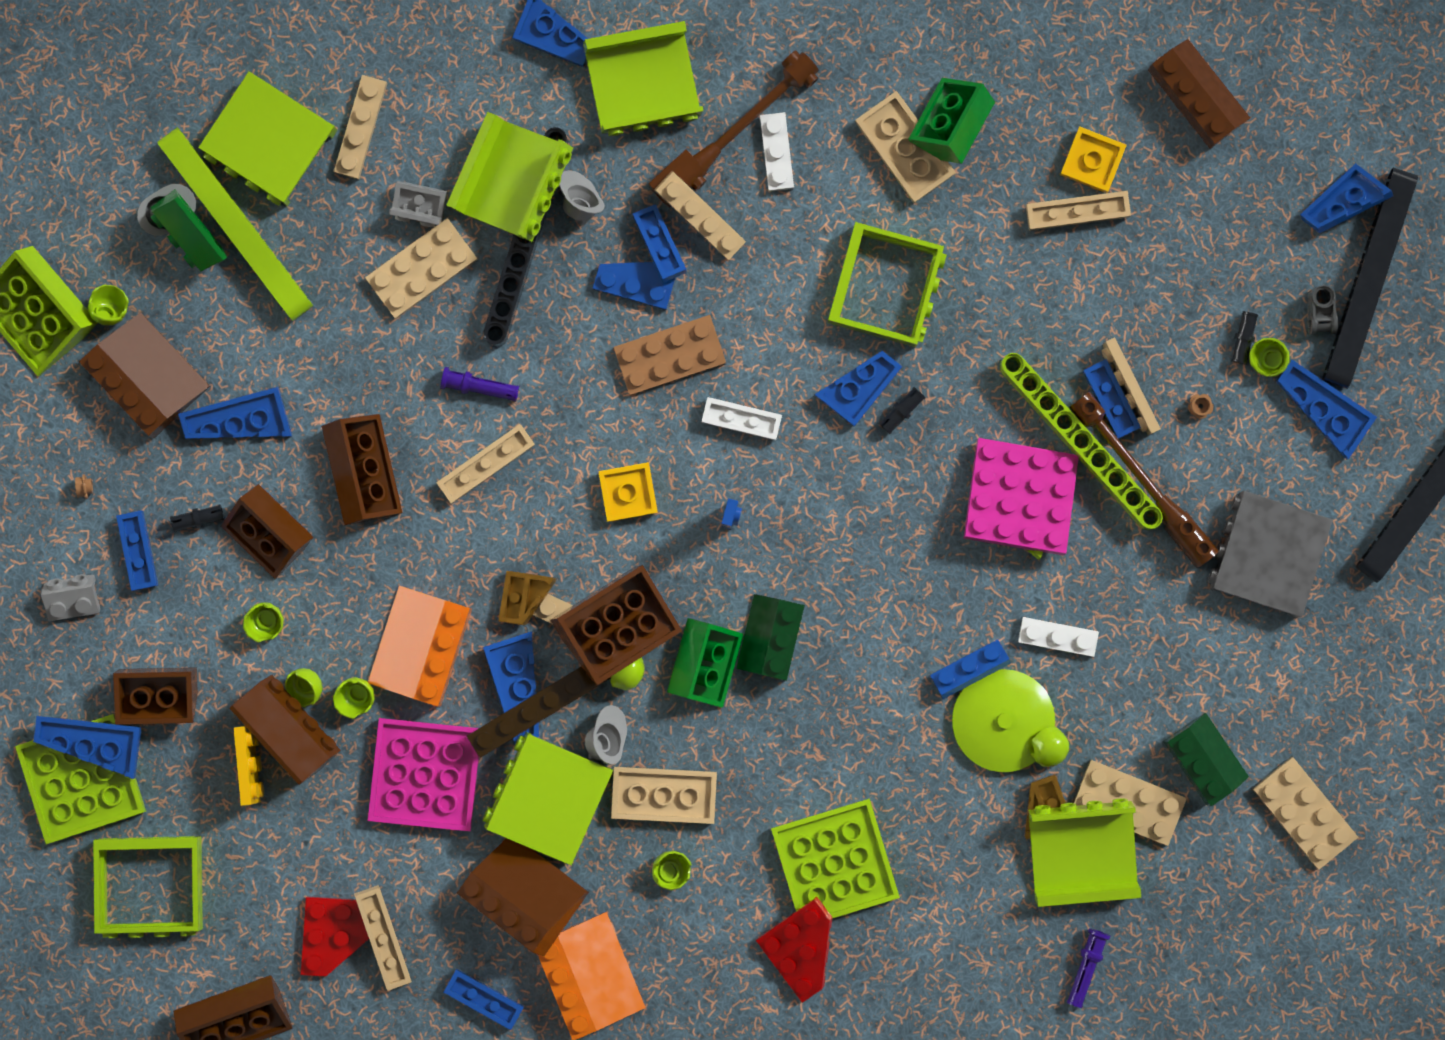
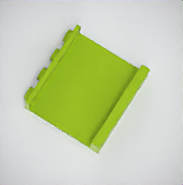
(642, 78)
(266, 139)
(510, 177)
(547, 798)
(1083, 853)

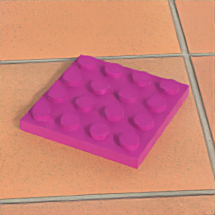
(1021, 496)
(423, 775)

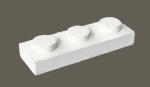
(776, 152)
(741, 418)
(1058, 636)

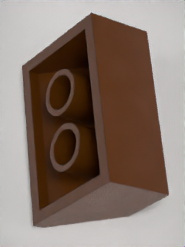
(266, 531)
(155, 695)

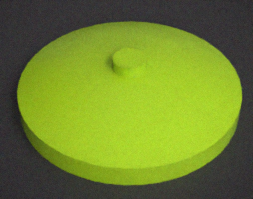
(1000, 718)

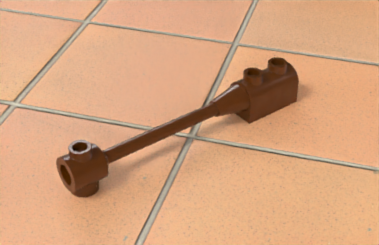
(797, 70)
(1179, 523)

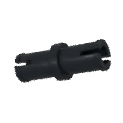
(1244, 337)
(902, 410)
(197, 518)

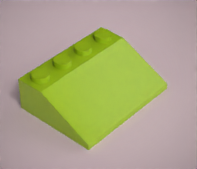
(39, 311)

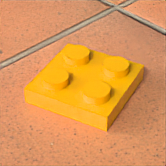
(1093, 159)
(628, 492)

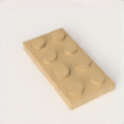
(888, 130)
(421, 268)
(664, 795)
(1155, 807)
(1305, 813)

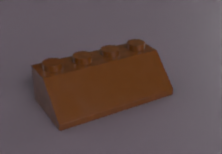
(1198, 93)
(361, 469)
(285, 729)
(241, 1013)

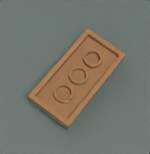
(670, 355)

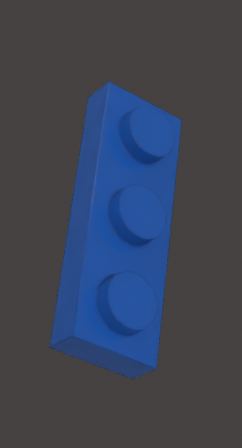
(659, 243)
(1111, 398)
(731, 514)
(137, 550)
(970, 669)
(483, 999)

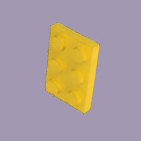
(248, 766)

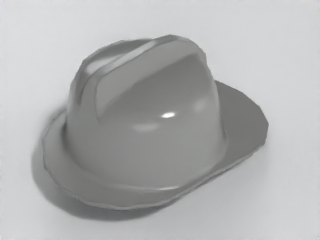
(580, 197)
(144, 210)
(608, 736)

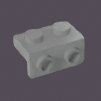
(418, 203)
(70, 597)

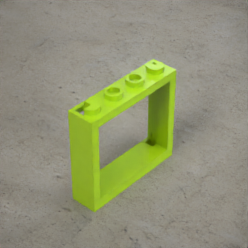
(931, 284)
(134, 930)

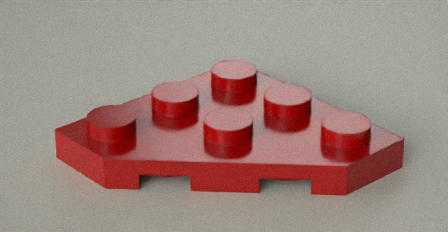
(330, 934)
(800, 948)

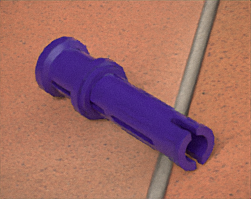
(466, 382)
(1091, 955)

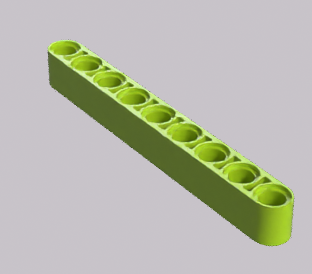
(235, 224)
(1092, 447)

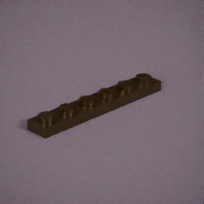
(531, 711)

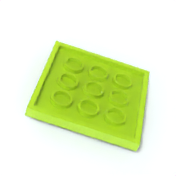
(75, 793)
(836, 859)

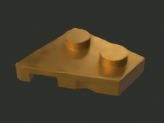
(523, 596)
(1043, 792)

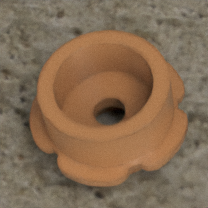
(1202, 399)
(83, 486)

